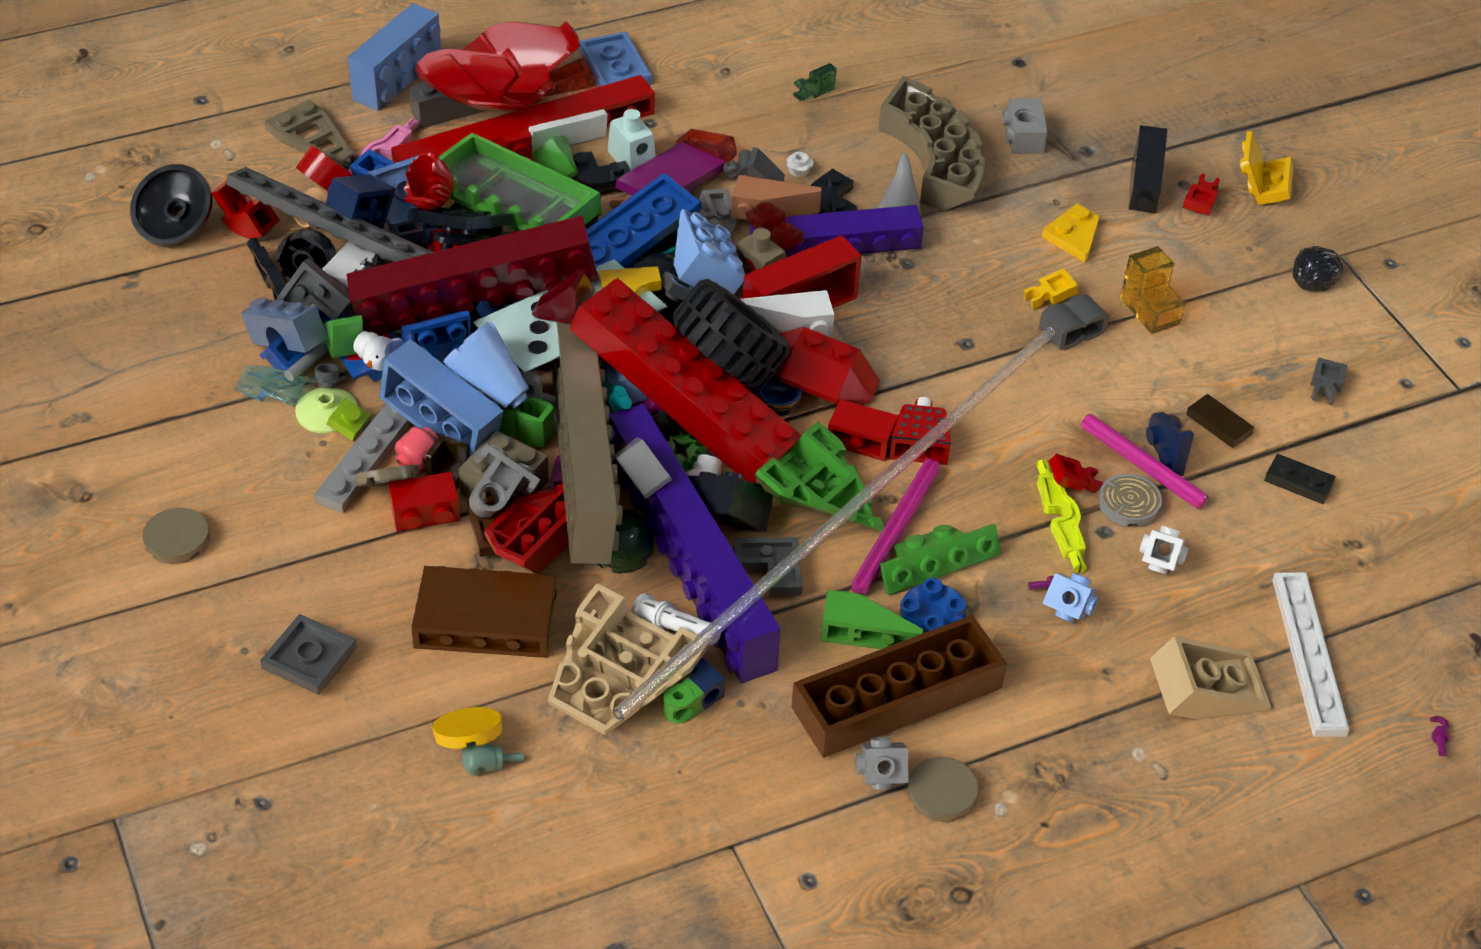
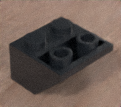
(734, 500)

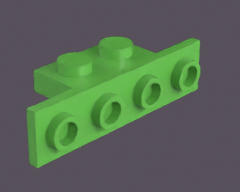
(937, 555)

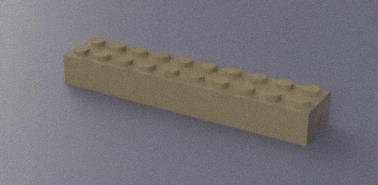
(585, 451)

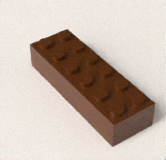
(898, 685)

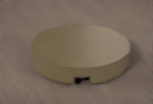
(386, 475)
(176, 535)
(942, 789)

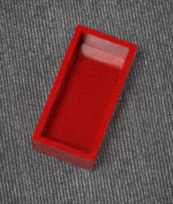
(826, 266)

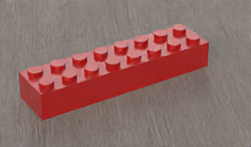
(682, 380)

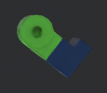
(694, 694)

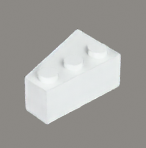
(349, 260)

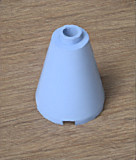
(489, 366)

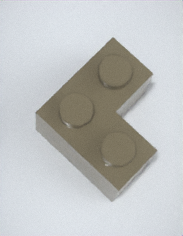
(471, 472)

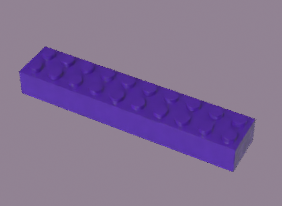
(699, 552)

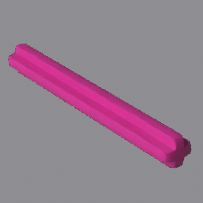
(1144, 461)

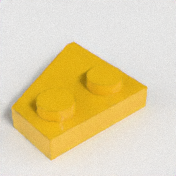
(1073, 231)

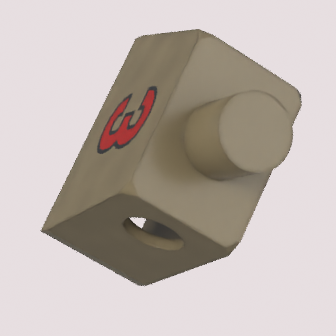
(758, 251)

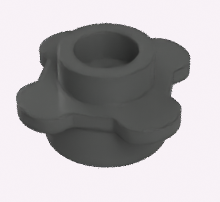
(327, 375)

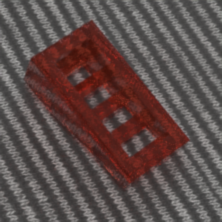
(572, 77)
(716, 144)

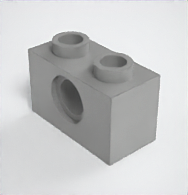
(1025, 126)

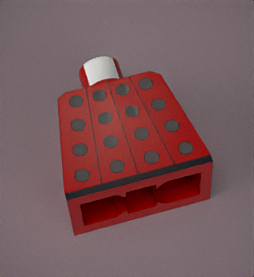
(913, 424)

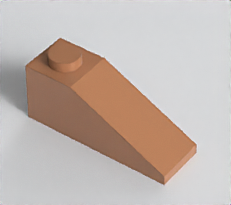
(790, 197)

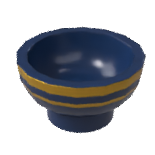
(779, 396)

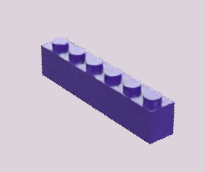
(864, 229)

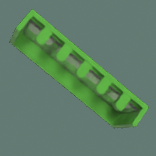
(506, 182)

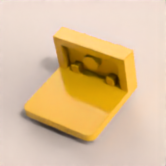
(1267, 180)

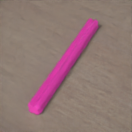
(895, 527)

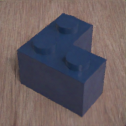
(361, 198)

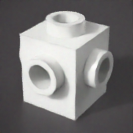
(1157, 561)

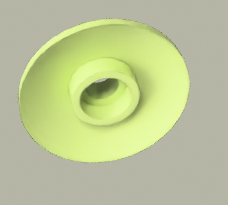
(317, 406)

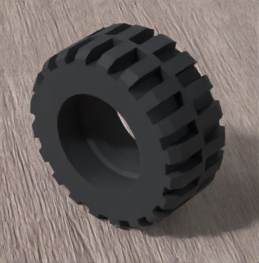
(731, 333)

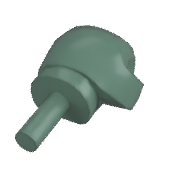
(486, 758)

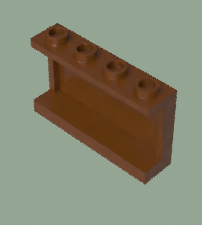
(484, 611)

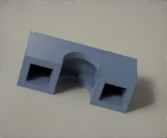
(295, 322)

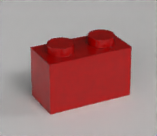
(863, 429)
(424, 501)

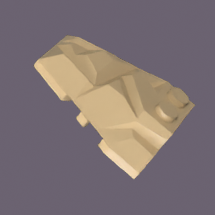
(611, 658)

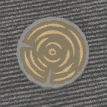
(1130, 500)

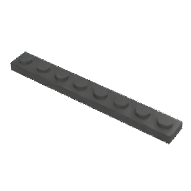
(320, 215)

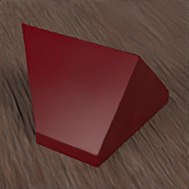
(564, 299)

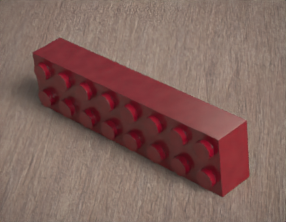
(462, 276)

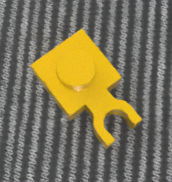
(1052, 287)

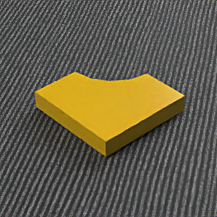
(635, 278)

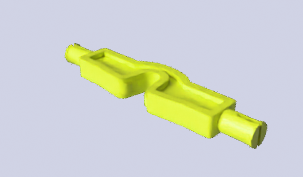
(1066, 527)

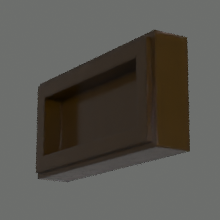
(1220, 420)

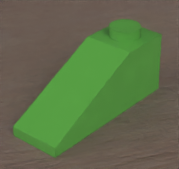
(862, 623)

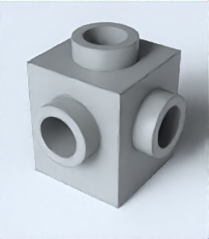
(891, 771)

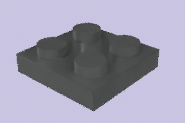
(308, 654)

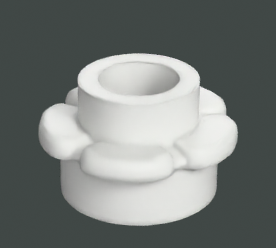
(799, 164)

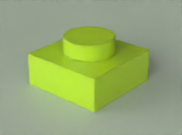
(348, 419)

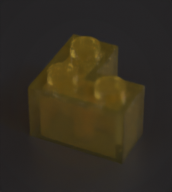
(1148, 290)

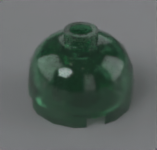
(635, 544)

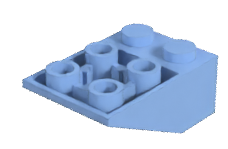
(706, 253)

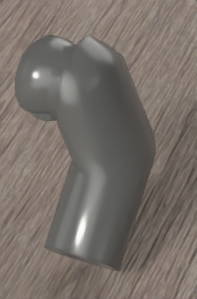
(740, 168)

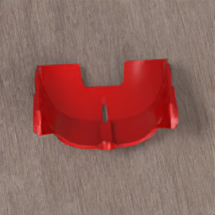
(502, 67)

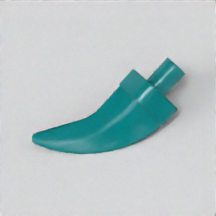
(616, 396)

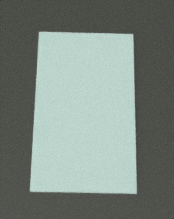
(515, 321)

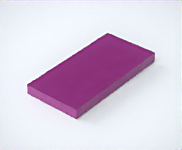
(681, 163)

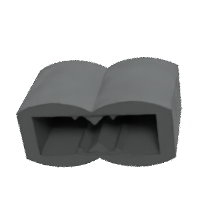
(1074, 321)

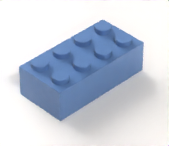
(389, 57)
(437, 397)

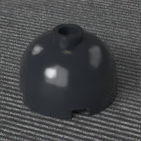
(304, 245)

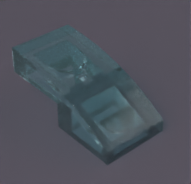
(262, 381)

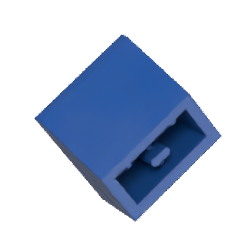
(439, 334)

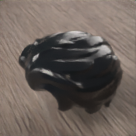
(1317, 268)

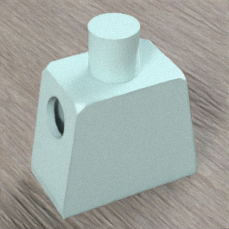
(630, 140)

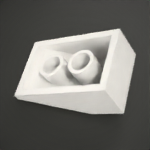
(796, 311)

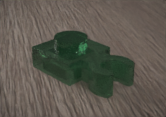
(819, 82)

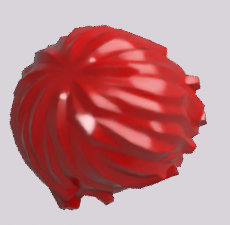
(428, 182)

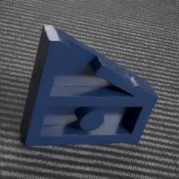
(1169, 441)

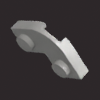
(717, 208)

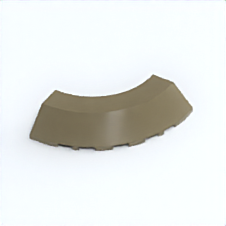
(939, 139)

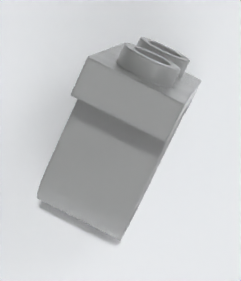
(499, 480)

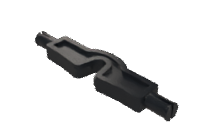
(267, 269)

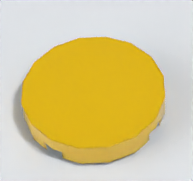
(466, 726)

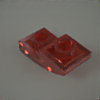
(773, 219)

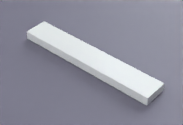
(1310, 655)

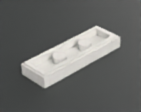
(574, 128)

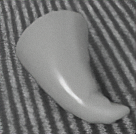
(902, 187)

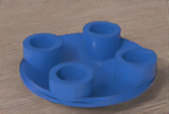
(932, 605)

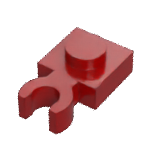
(1202, 196)
(1070, 474)

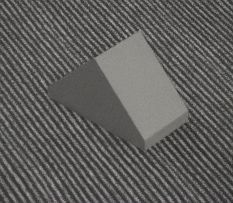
(642, 467)

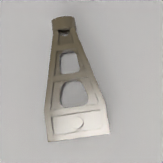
(302, 117)

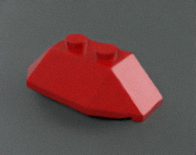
(827, 368)
(531, 530)

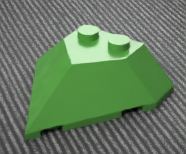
(816, 477)

